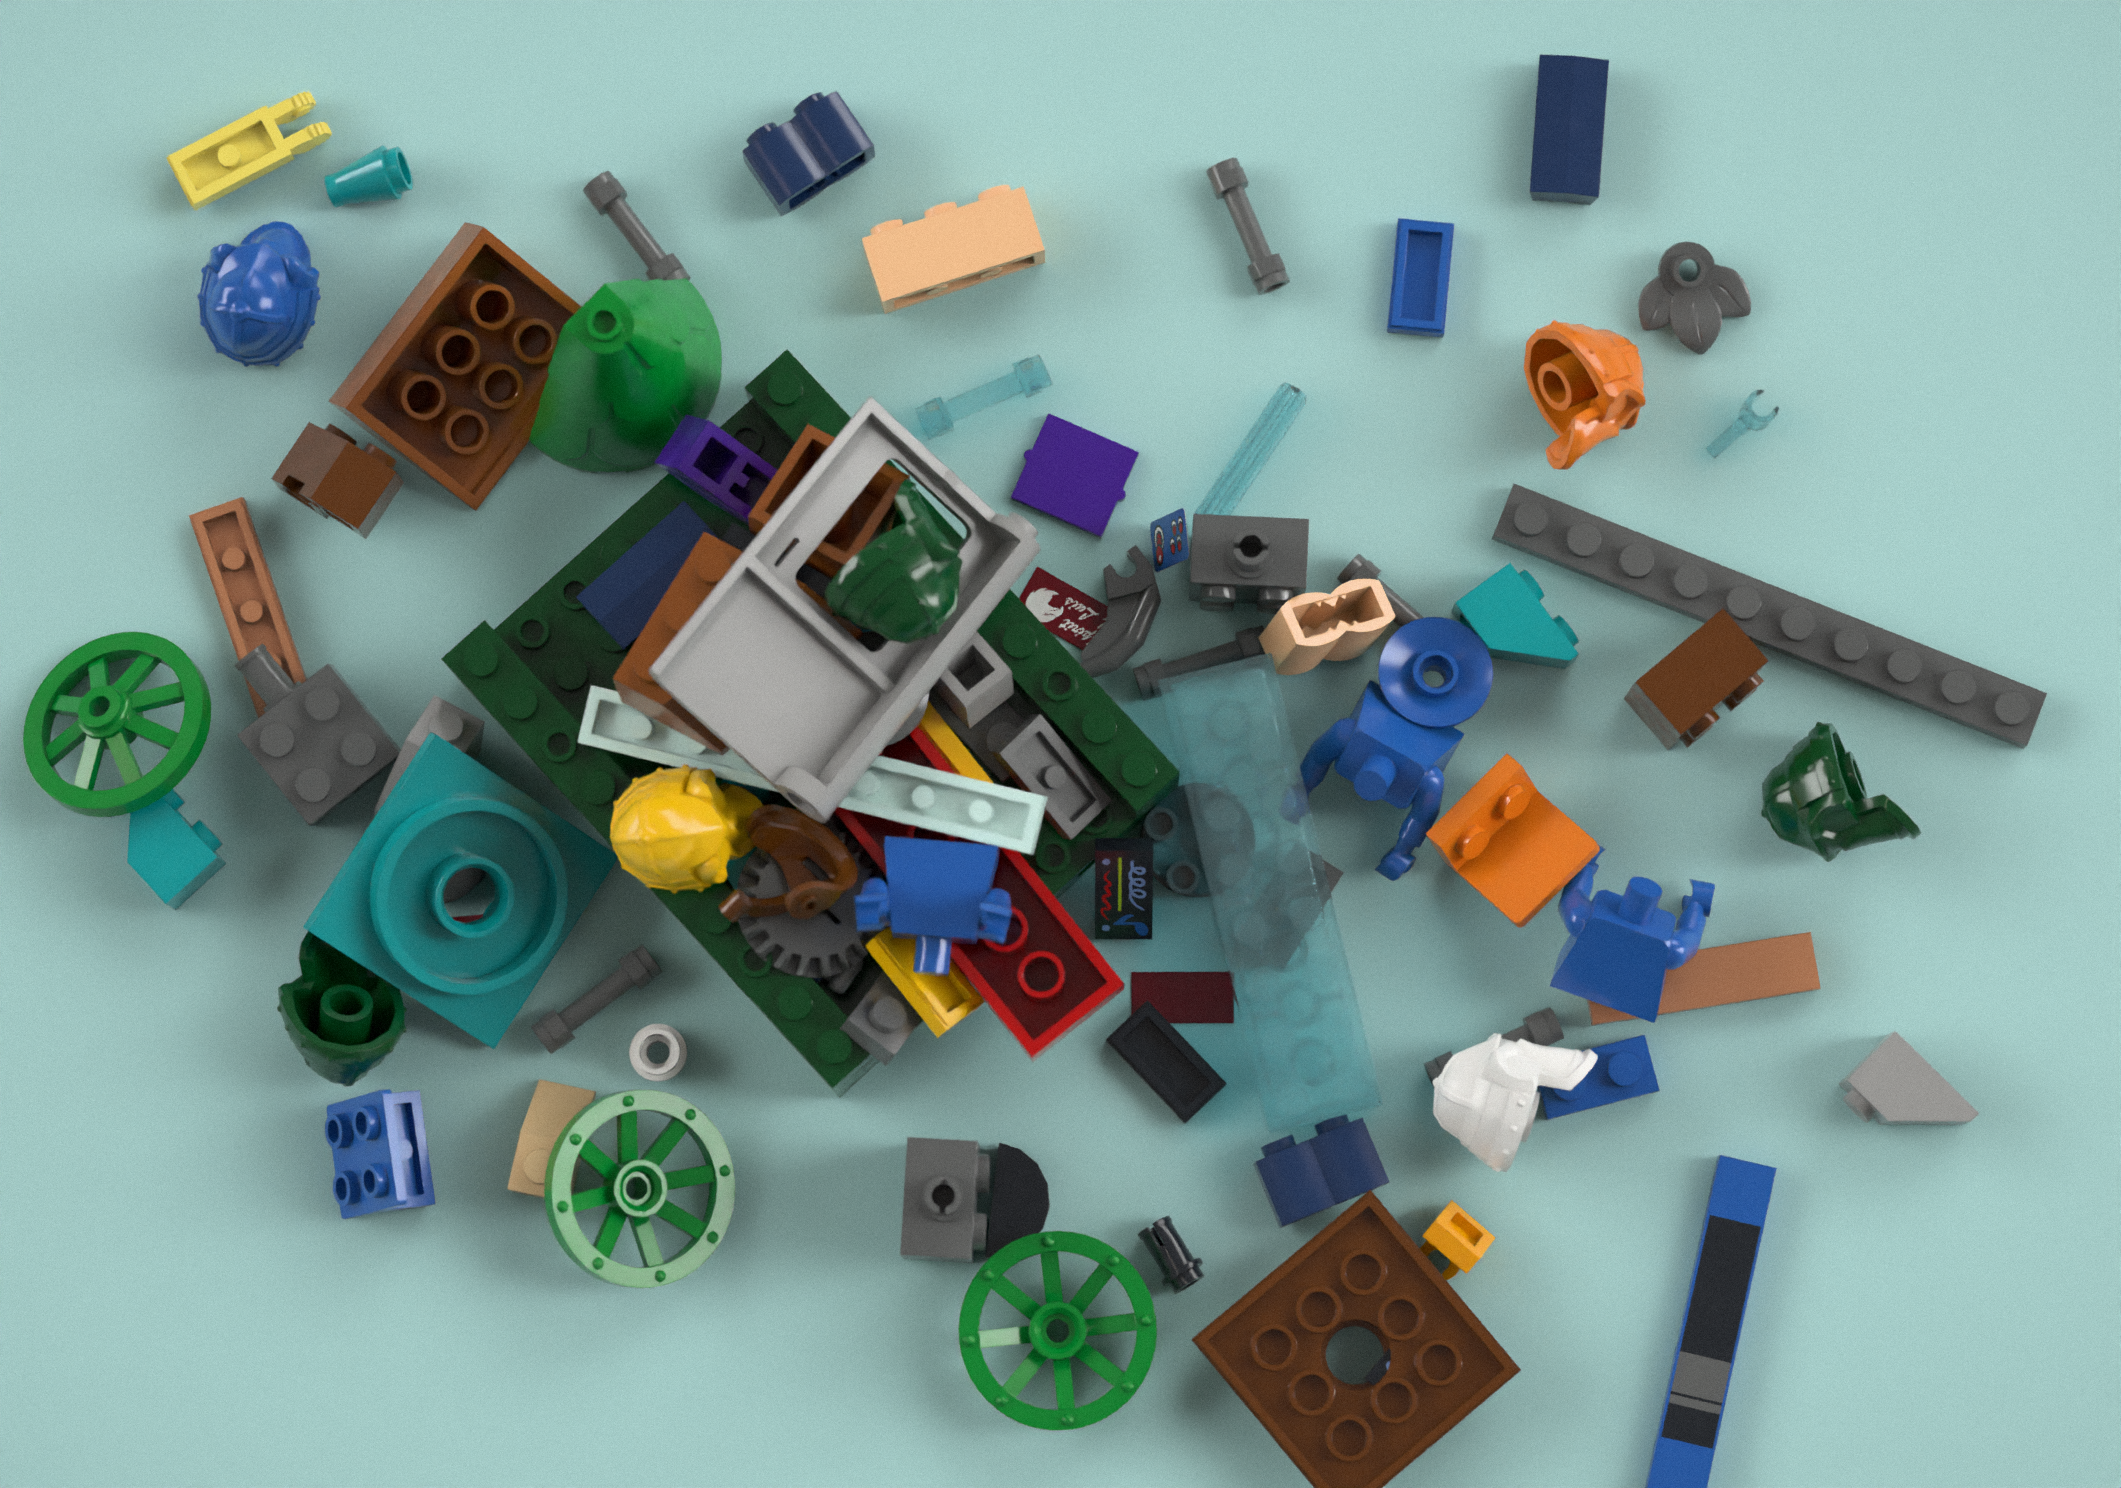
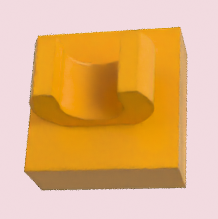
(1457, 1238)

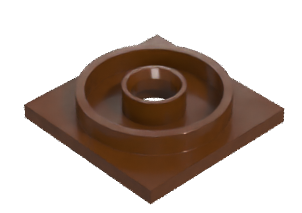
(1373, 1278)

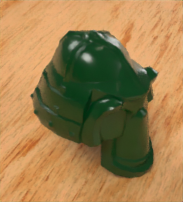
(903, 579)
(1822, 801)
(340, 1013)

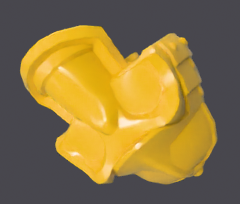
(681, 828)

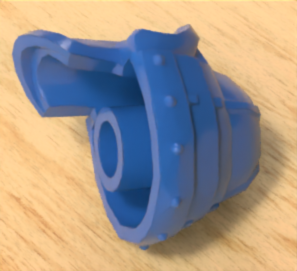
(260, 296)

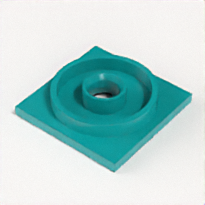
(390, 891)

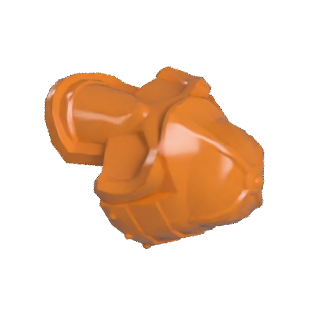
(1583, 385)

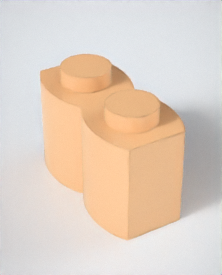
(1327, 626)

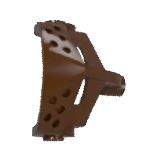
(790, 840)

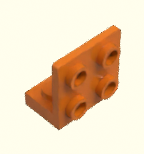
(1511, 842)

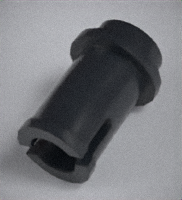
(1171, 1255)

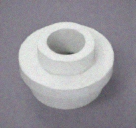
(645, 1039)

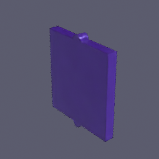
(1074, 475)

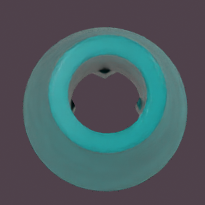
(372, 178)

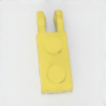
(245, 150)

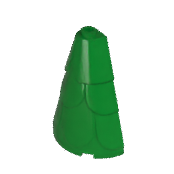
(628, 375)

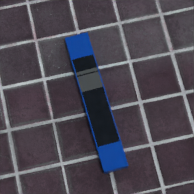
(1711, 1324)

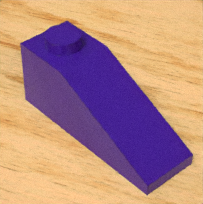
(716, 466)

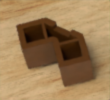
(339, 478)

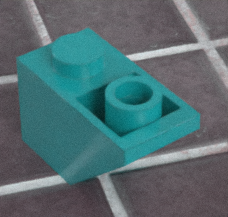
(1514, 623)
(170, 851)

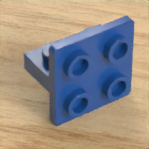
(379, 1153)

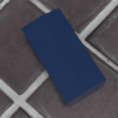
(1569, 129)
(636, 583)

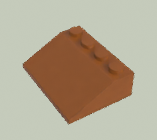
(461, 365)

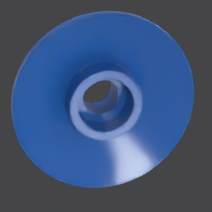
(1440, 647)

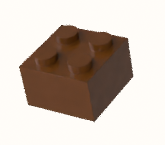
(1695, 679)

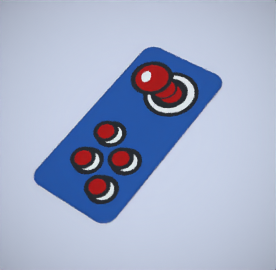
(1169, 540)

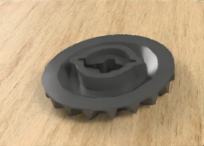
(813, 945)

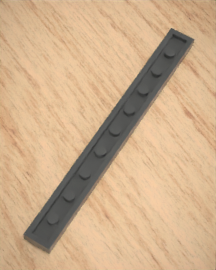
(1770, 616)

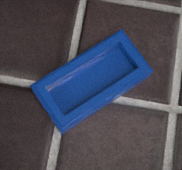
(1420, 278)

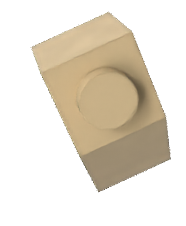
(547, 1116)

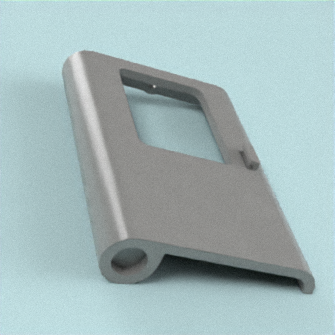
(783, 674)

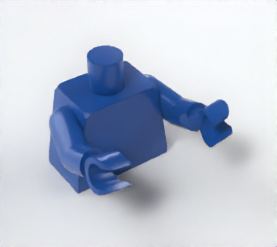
(1387, 762)
(937, 897)
(1625, 942)

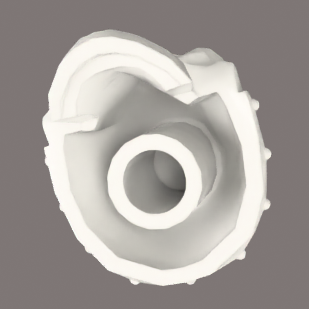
(1491, 1093)

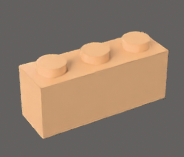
(953, 248)

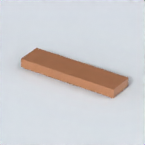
(245, 588)
(1732, 976)

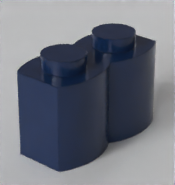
(808, 151)
(1320, 1170)

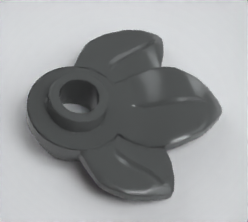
(1695, 305)

